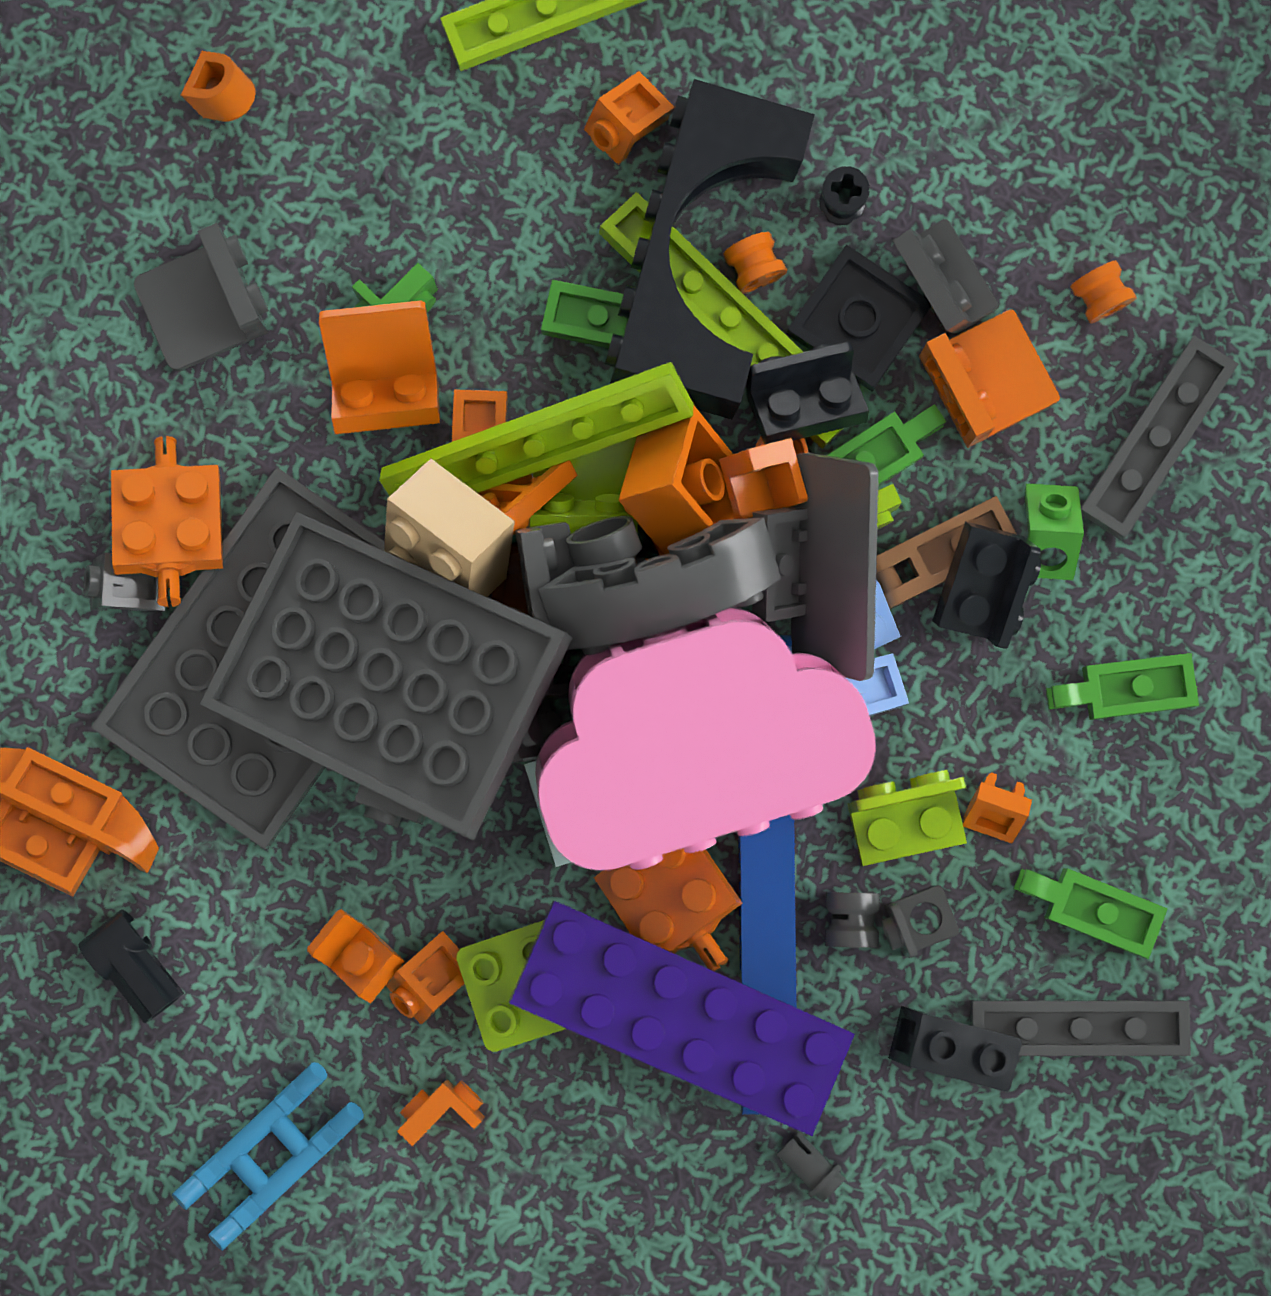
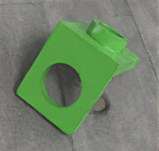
(1055, 522)

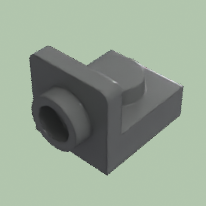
(120, 591)

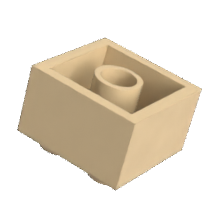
(449, 530)

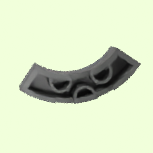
(697, 579)

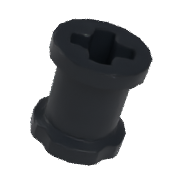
(848, 178)

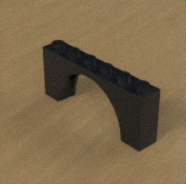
(718, 141)

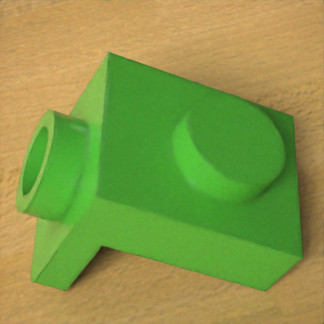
(414, 286)

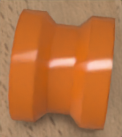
(754, 262)
(1103, 291)

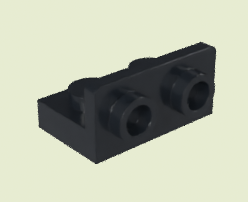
(806, 393)
(988, 584)

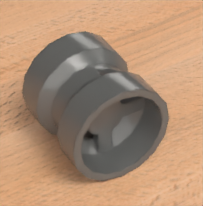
(852, 920)

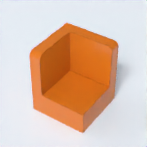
(763, 478)

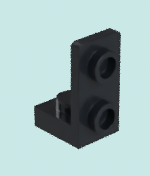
(955, 1049)

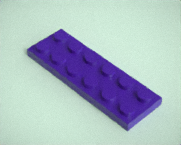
(681, 1018)

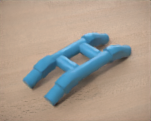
(264, 1188)

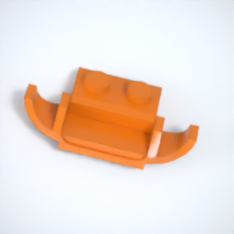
(62, 819)

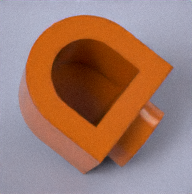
(218, 88)

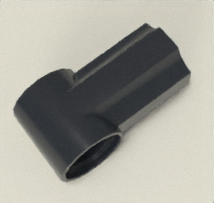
(126, 959)

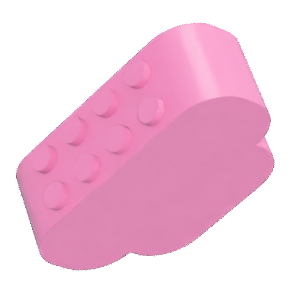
(697, 742)

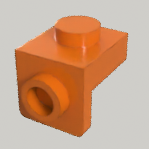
(426, 1110)

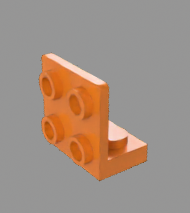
(380, 367)
(989, 377)

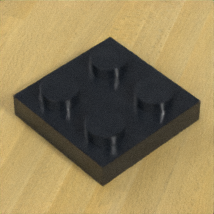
(862, 307)

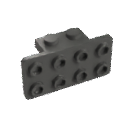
(827, 564)

